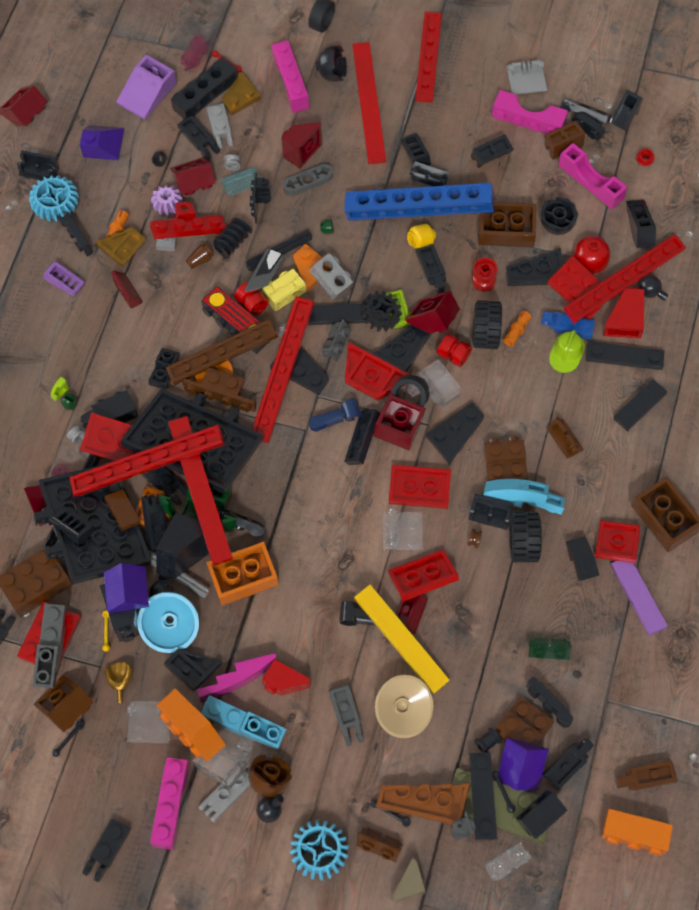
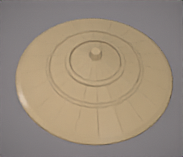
(404, 706)

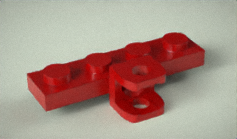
(186, 224)

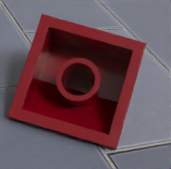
(23, 106)
(301, 142)
(193, 176)
(434, 313)
(399, 422)

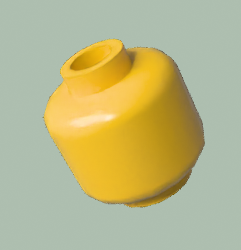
(421, 236)

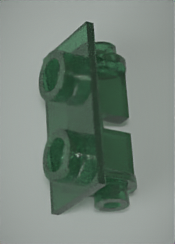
(558, 649)

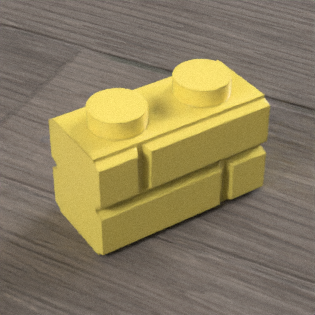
(284, 289)

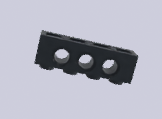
(213, 80)

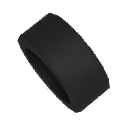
(321, 15)
(416, 381)

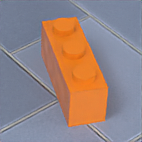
(636, 832)

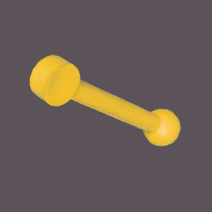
(105, 647)

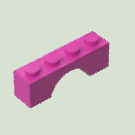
(291, 76)
(508, 109)
(576, 164)
(168, 807)

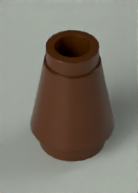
(199, 256)

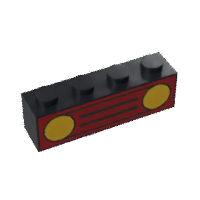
(229, 313)

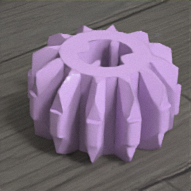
(165, 199)

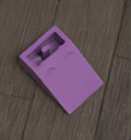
(147, 87)

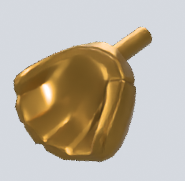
(119, 677)

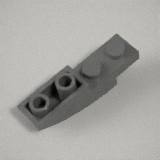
(50, 647)

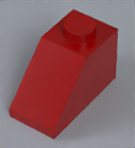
(284, 680)

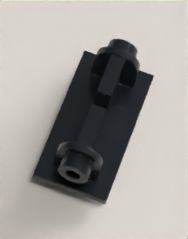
(429, 174)

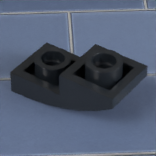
(160, 376)
(583, 558)

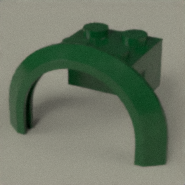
(189, 510)

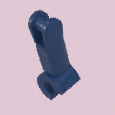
(349, 410)

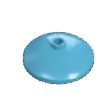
(166, 635)

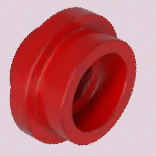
(645, 153)

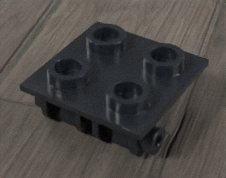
(260, 194)

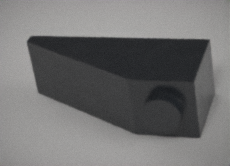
(641, 224)

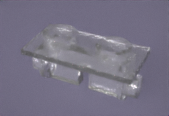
(505, 861)

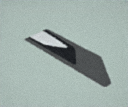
(264, 270)

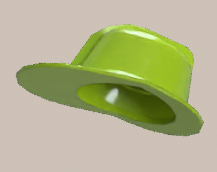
(567, 352)

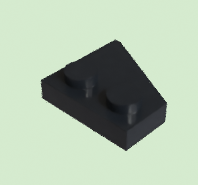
(191, 668)

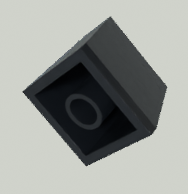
(180, 546)
(123, 622)

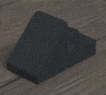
(627, 108)

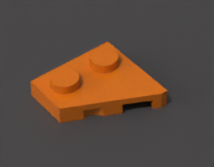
(304, 260)

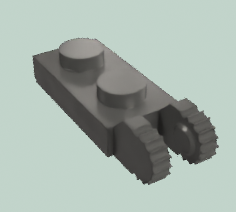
(346, 712)

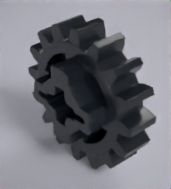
(380, 317)

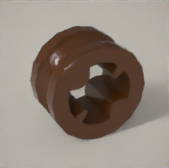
(475, 538)

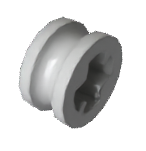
(232, 162)
(76, 434)

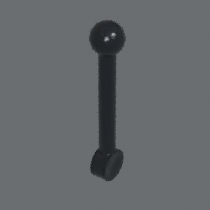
(79, 726)
(510, 808)
(405, 822)

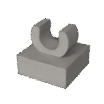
(167, 244)

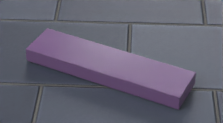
(639, 597)

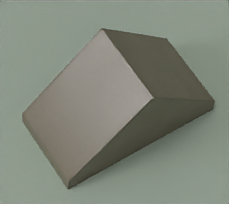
(410, 884)

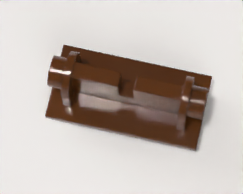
(564, 438)
(370, 841)

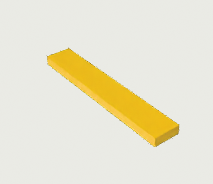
(401, 639)

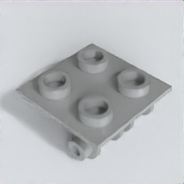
(526, 77)

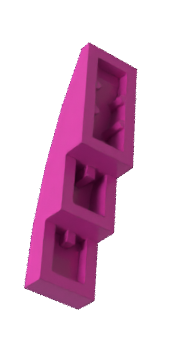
(245, 673)

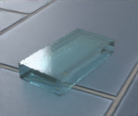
(239, 181)

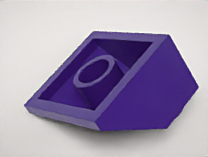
(101, 142)

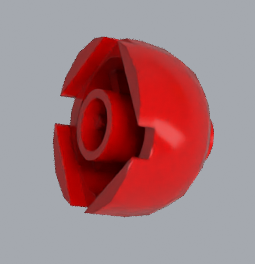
(593, 253)

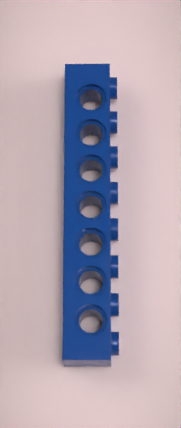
(427, 206)

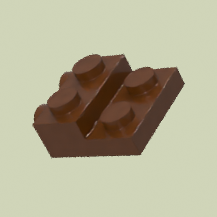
(505, 459)
(524, 723)

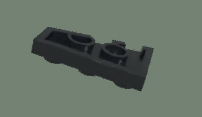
(534, 271)
(308, 374)

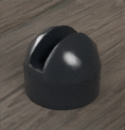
(156, 159)

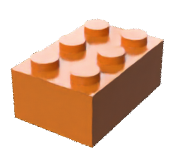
(244, 575)
(190, 725)

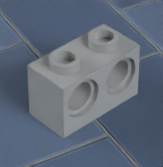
(326, 279)

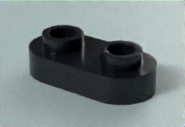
(590, 127)

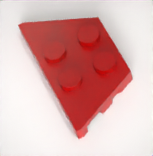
(370, 373)

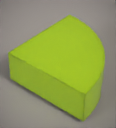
(59, 389)

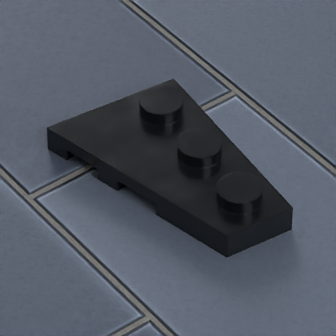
(404, 348)
(454, 432)

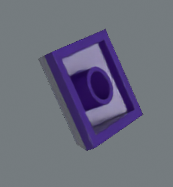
(126, 588)
(522, 764)

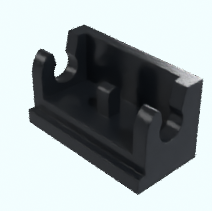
(492, 150)
(37, 165)
(490, 511)
(541, 814)

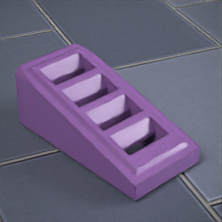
(48, 276)

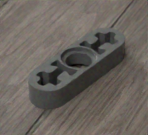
(322, 179)

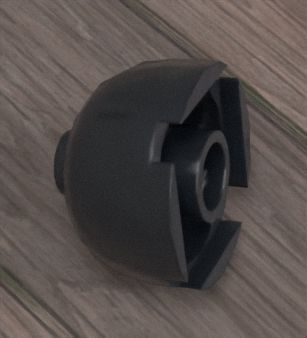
(332, 64)
(558, 216)

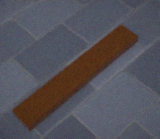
(222, 352)

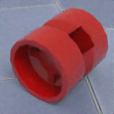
(484, 274)
(254, 301)
(455, 350)

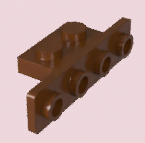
(221, 387)

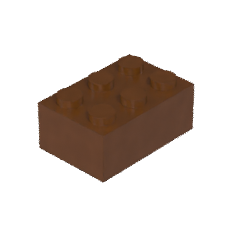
(508, 225)
(666, 514)
(33, 582)

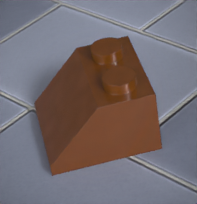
(63, 703)

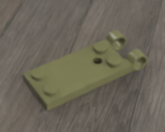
(504, 820)

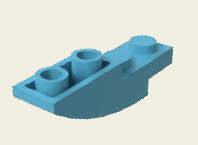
(525, 491)
(243, 722)

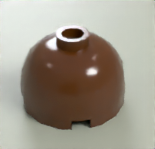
(269, 775)

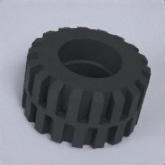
(487, 324)
(525, 537)

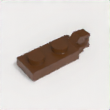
(648, 776)

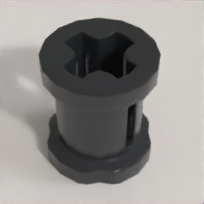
(488, 740)

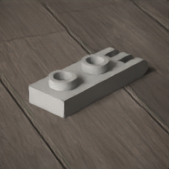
(224, 797)

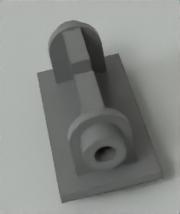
(339, 333)
(463, 828)

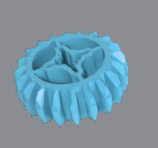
(62, 190)
(309, 847)

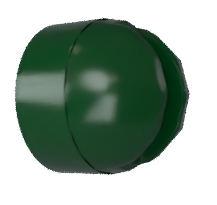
(327, 226)
(67, 404)

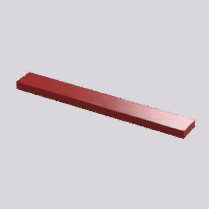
(369, 103)
(624, 278)
(283, 367)
(147, 460)
(202, 498)

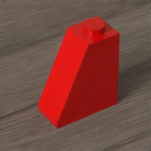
(627, 315)

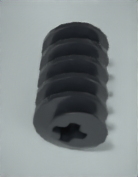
(230, 237)

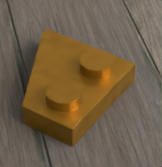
(240, 95)
(121, 245)

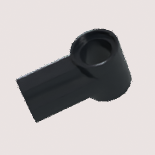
(353, 614)

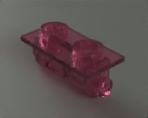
(191, 58)

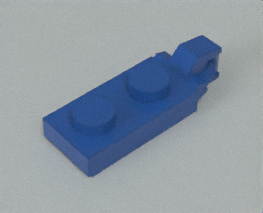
(561, 323)

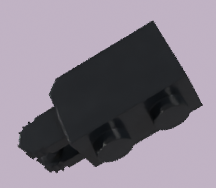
(116, 407)

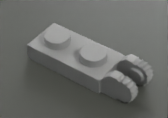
(219, 124)

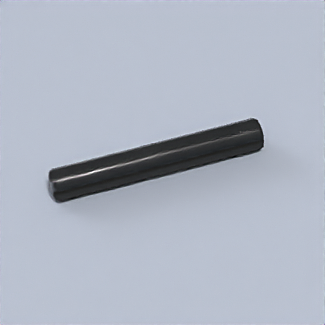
(282, 248)

